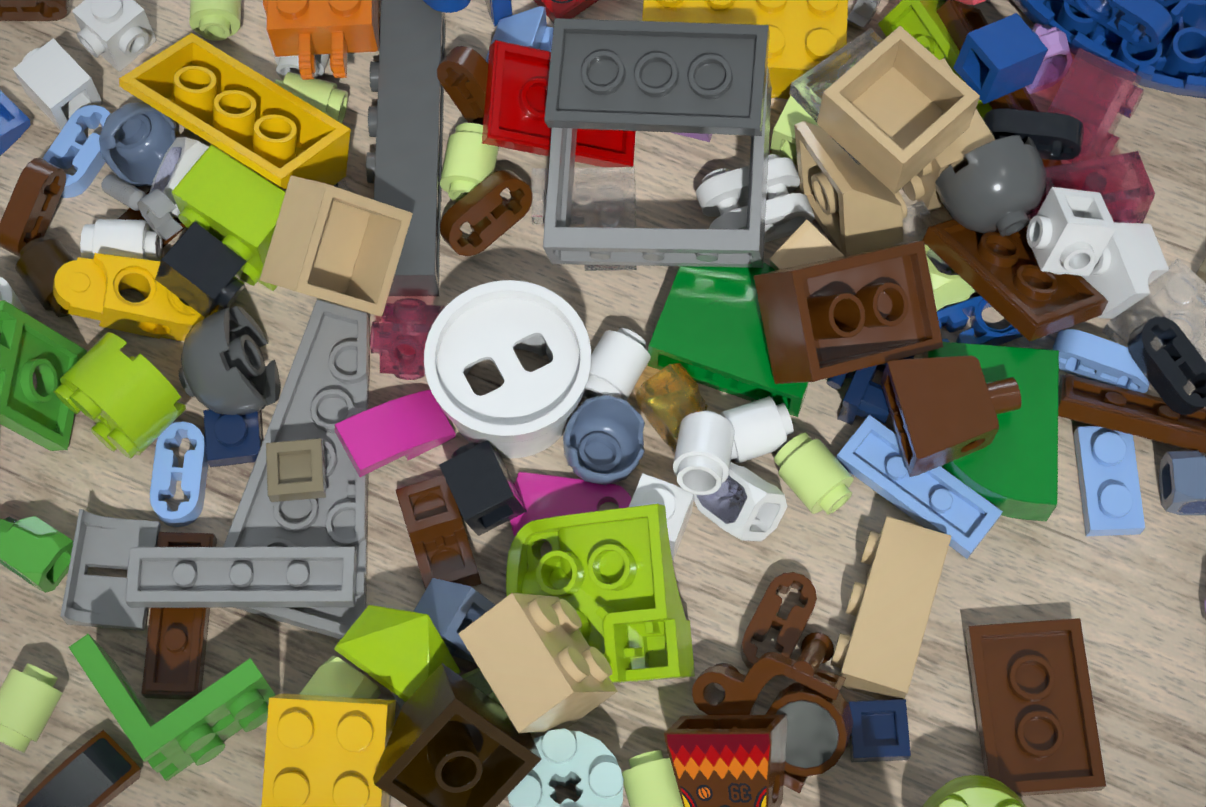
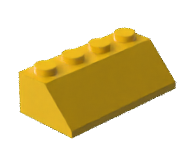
(242, 113)

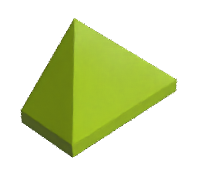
(396, 648)

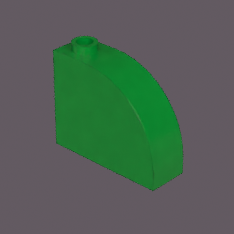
(719, 335)
(1022, 461)

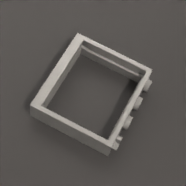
(653, 245)

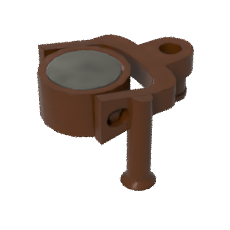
(815, 709)

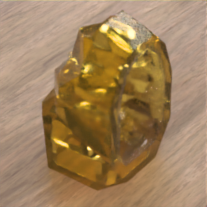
(668, 400)

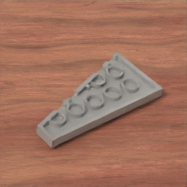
(321, 389)

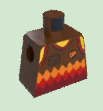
(729, 759)

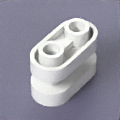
(726, 195)

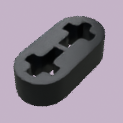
(1053, 133)
(1171, 365)

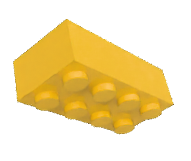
(799, 30)
(325, 751)

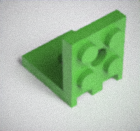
(30, 348)
(191, 731)

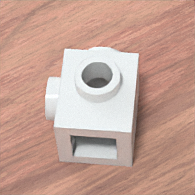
(114, 30)
(1070, 231)

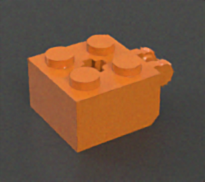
(323, 27)

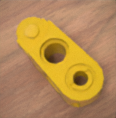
(93, 287)

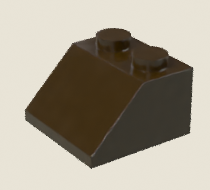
(453, 748)

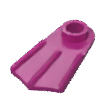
(559, 496)

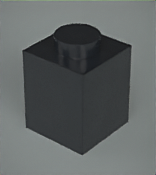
(202, 271)
(482, 487)

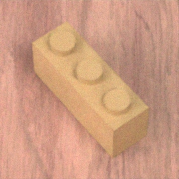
(891, 609)

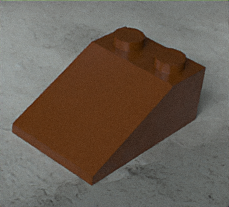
(848, 313)

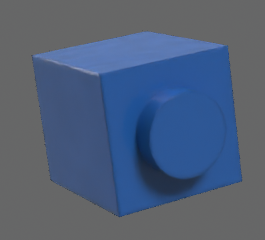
(1000, 58)

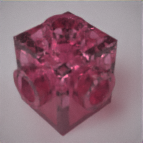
(402, 337)

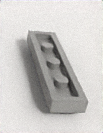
(241, 577)

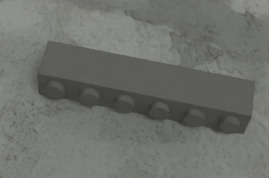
(410, 135)

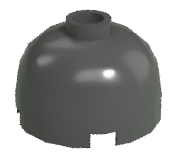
(996, 187)
(226, 365)

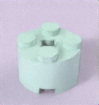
(571, 759)

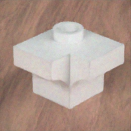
(1127, 267)

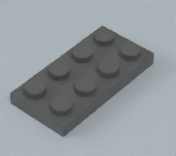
(657, 76)

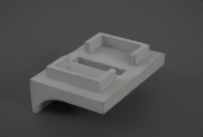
(104, 544)

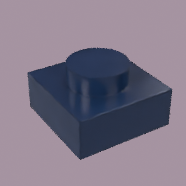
(232, 438)
(879, 731)

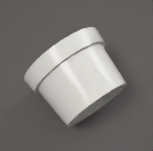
(488, 325)

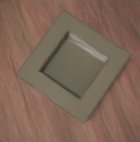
(295, 470)

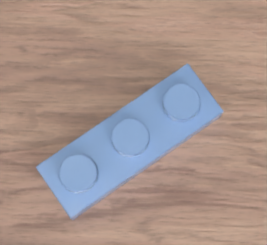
(931, 499)

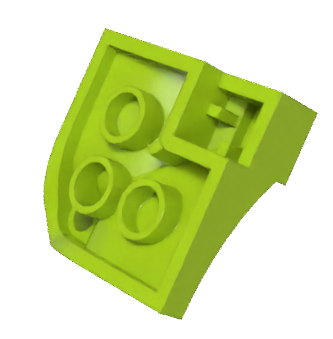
(618, 580)

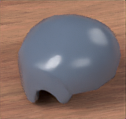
(136, 142)
(604, 440)

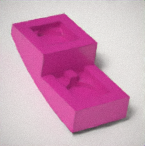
(394, 430)

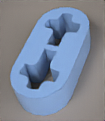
(75, 149)
(1098, 360)
(167, 473)

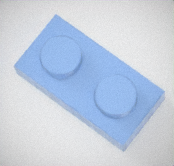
(1108, 482)

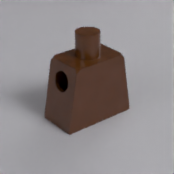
(944, 408)

